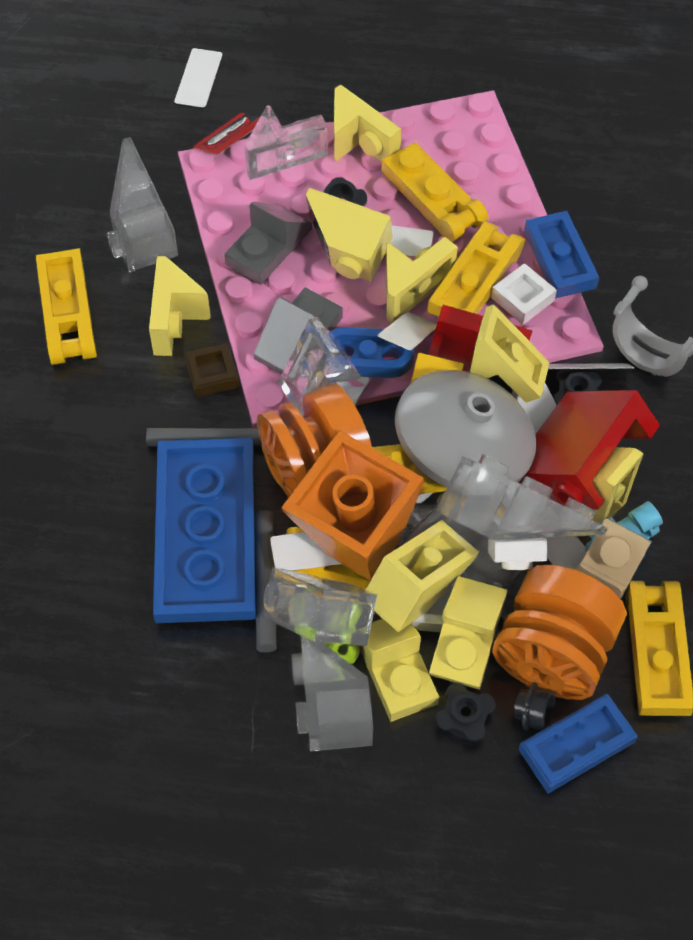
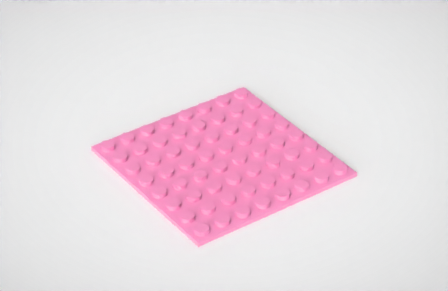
(466, 140)

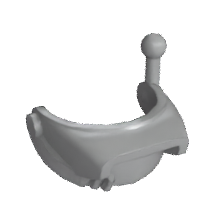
(632, 336)

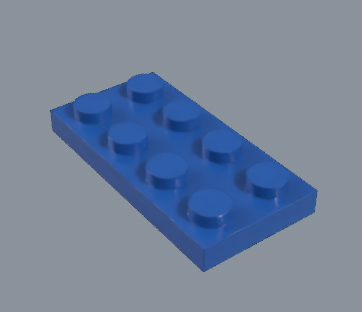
(205, 531)

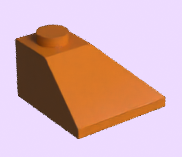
(355, 503)

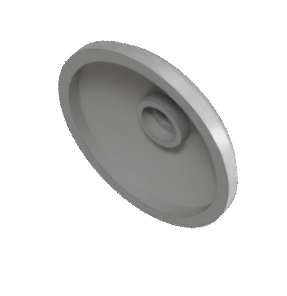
(459, 416)

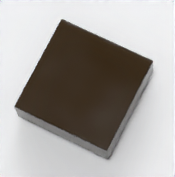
(211, 370)

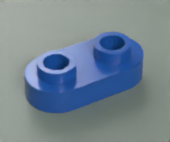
(369, 351)

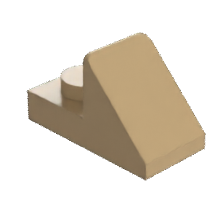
(614, 556)

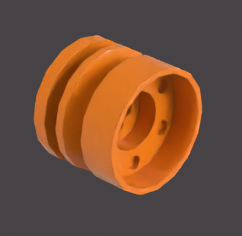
(296, 442)
(560, 631)

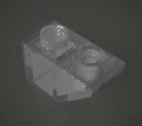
(319, 607)
(336, 697)

